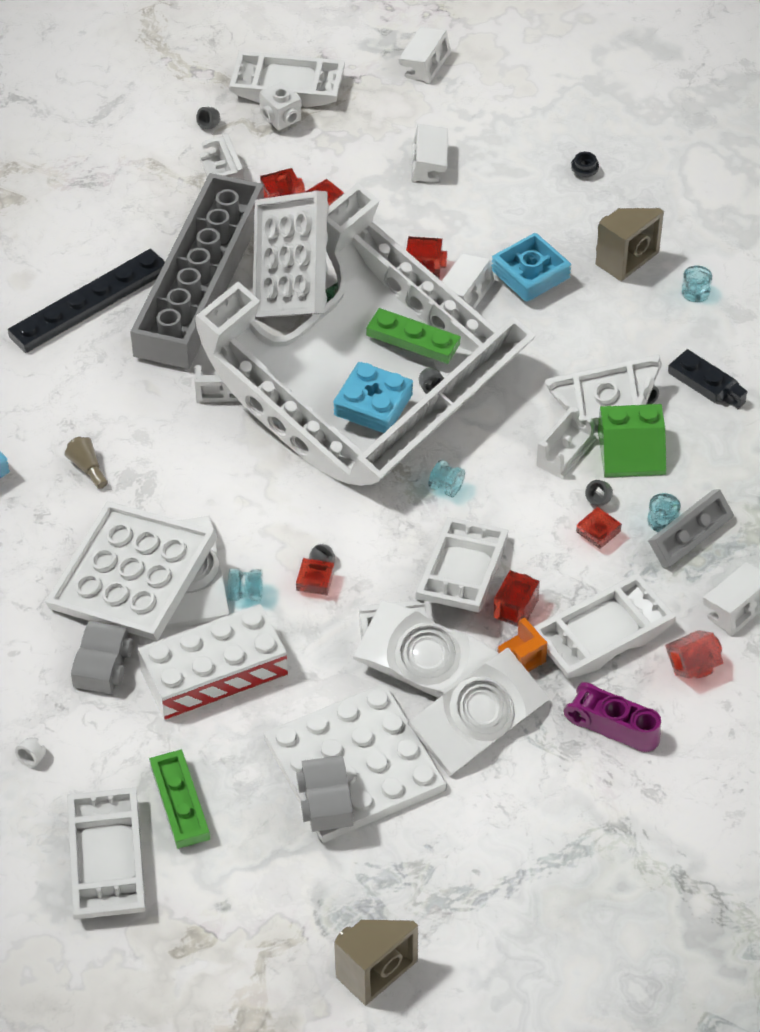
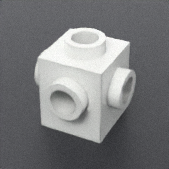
(280, 106)

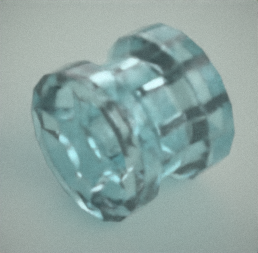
(696, 283)
(446, 478)
(662, 504)

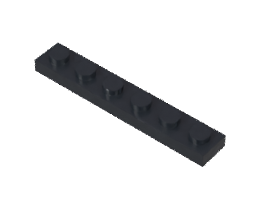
(86, 301)

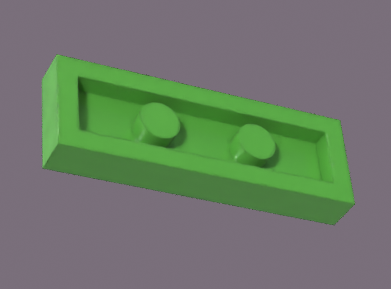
(413, 335)
(179, 799)

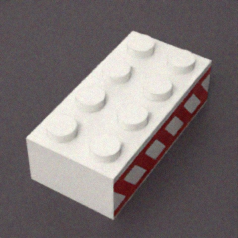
(213, 661)

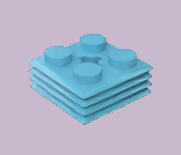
(531, 267)
(373, 397)

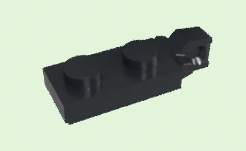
(707, 379)

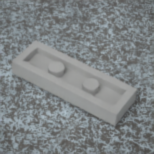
(691, 528)

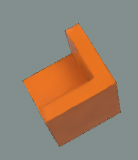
(527, 646)

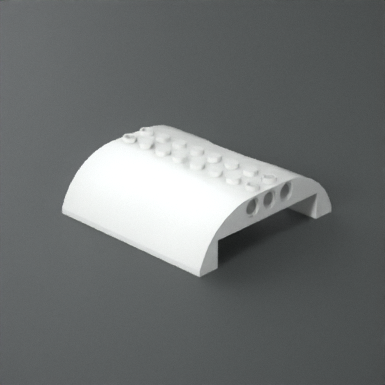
(297, 376)

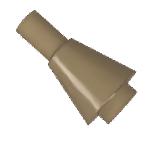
(82, 454)

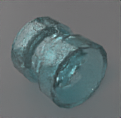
(252, 587)

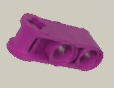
(633, 723)

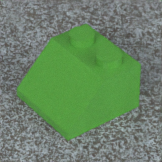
(632, 440)

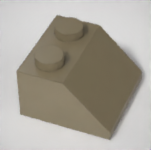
(628, 240)
(374, 955)

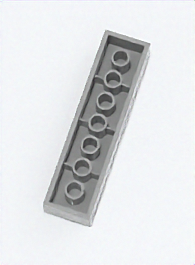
(196, 270)

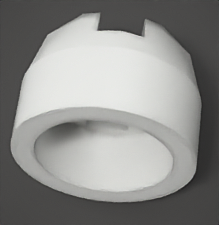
(30, 752)

